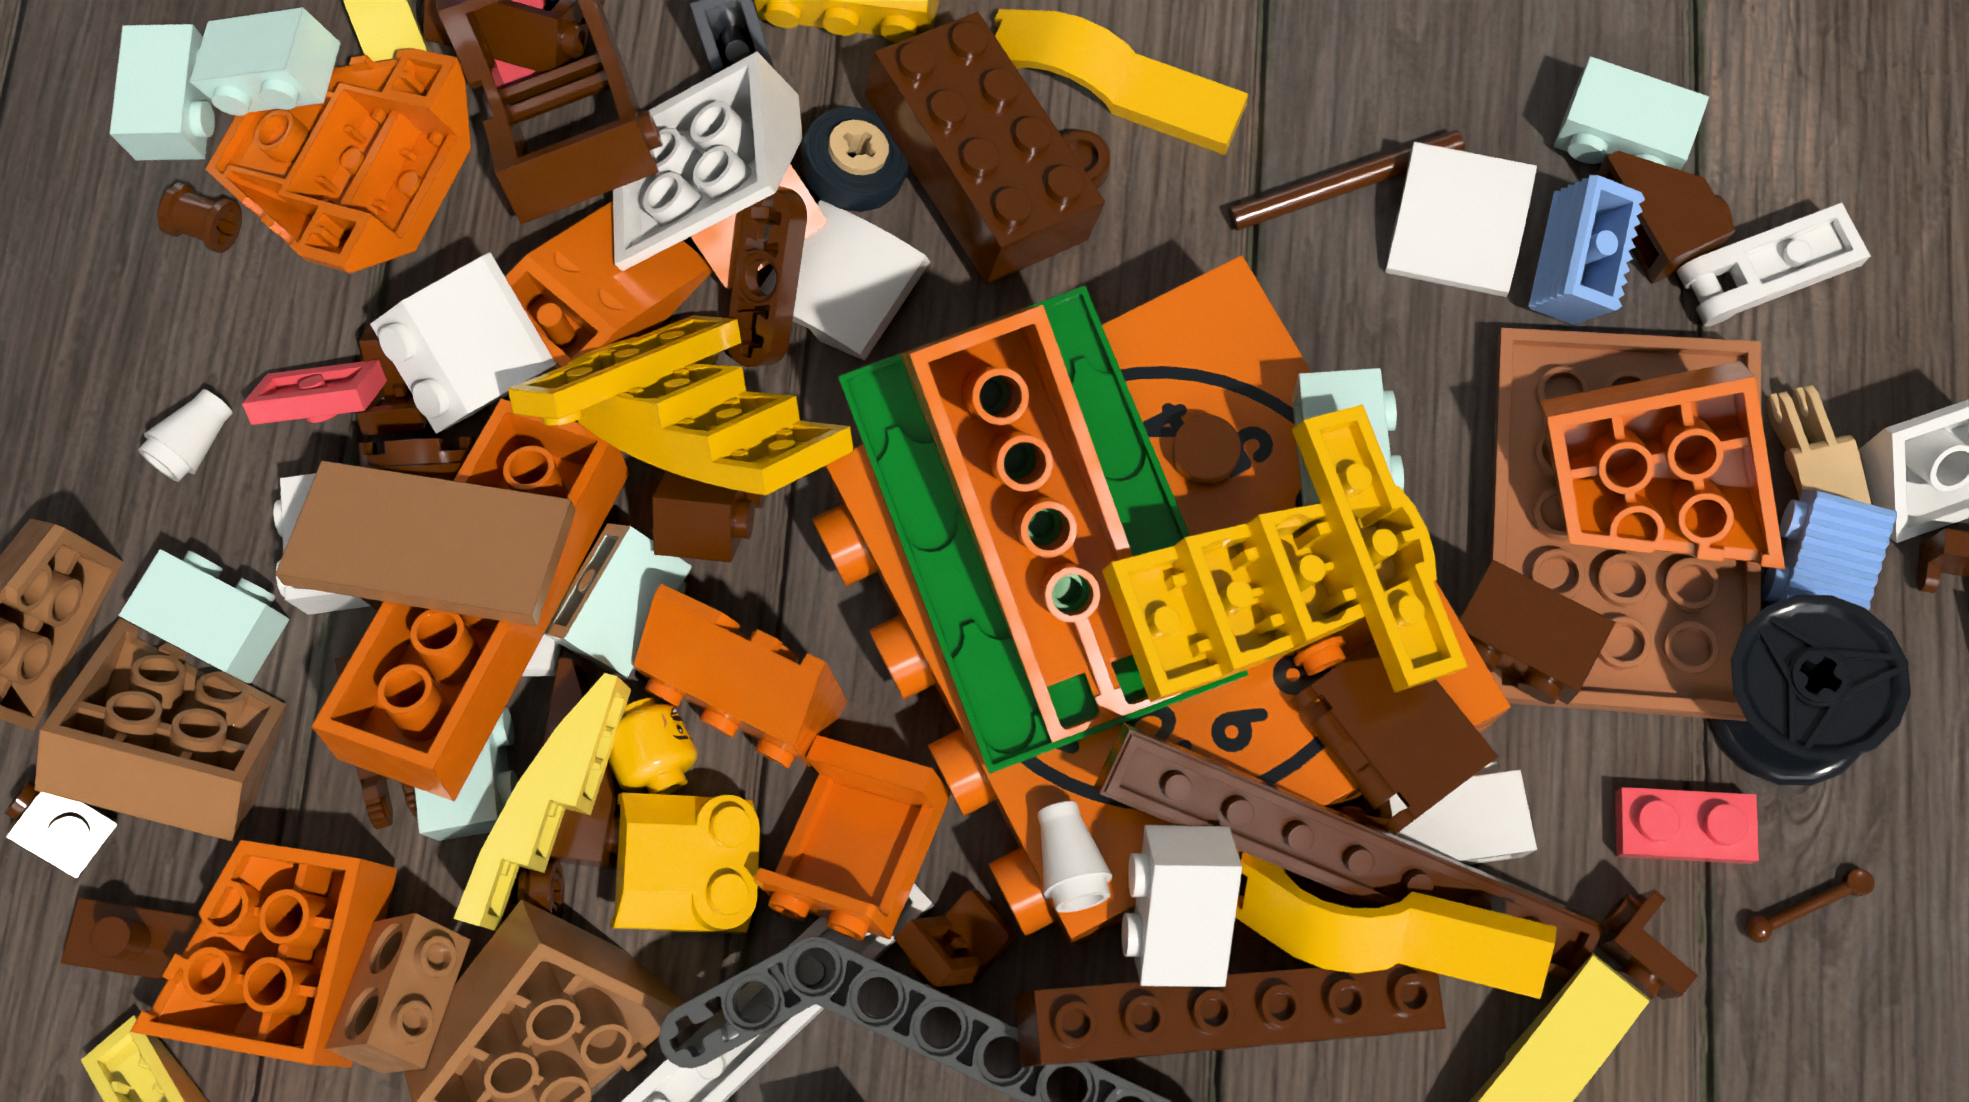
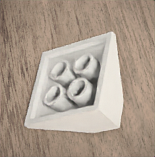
(719, 154)

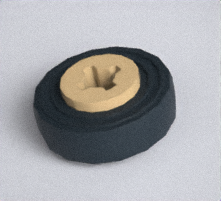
(846, 181)

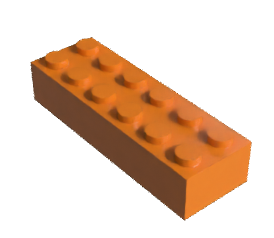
(436, 681)

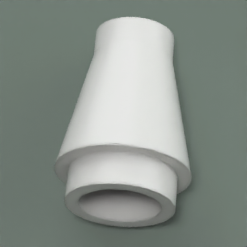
(185, 436)
(1071, 860)

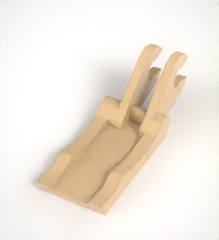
(1829, 461)

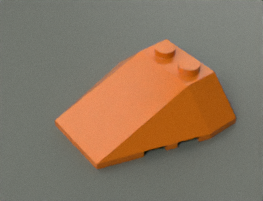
(363, 168)

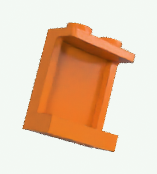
(857, 840)

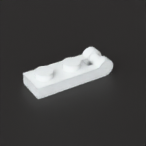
(1774, 263)

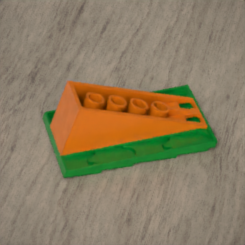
(1011, 492)

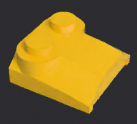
(686, 863)

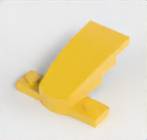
(683, 415)
(1294, 577)

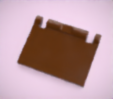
(1392, 741)

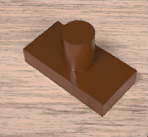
(126, 938)

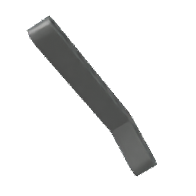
(900, 1026)

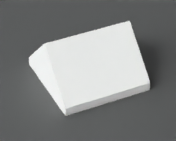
(1921, 470)

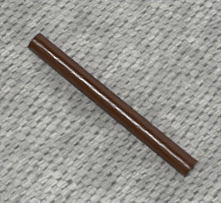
(1333, 184)

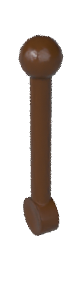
(1855, 883)

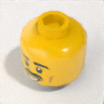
(652, 749)

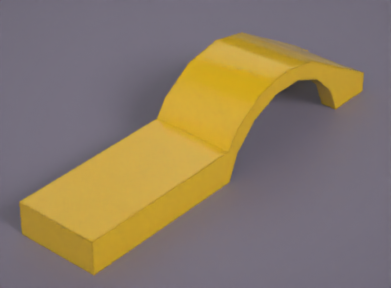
(1125, 81)
(1414, 932)

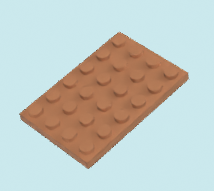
(1669, 608)

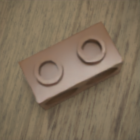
(398, 994)

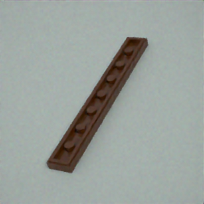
(1321, 841)

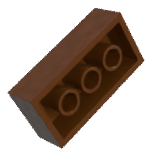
(982, 147)

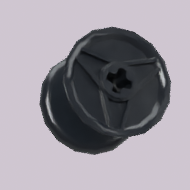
(1815, 690)

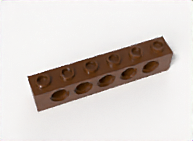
(1246, 1013)

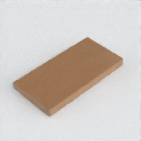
(427, 543)

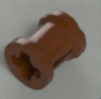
(199, 217)

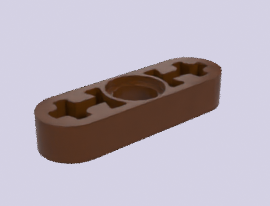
(746, 294)

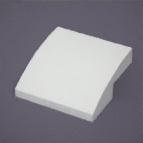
(1461, 219)
(852, 281)

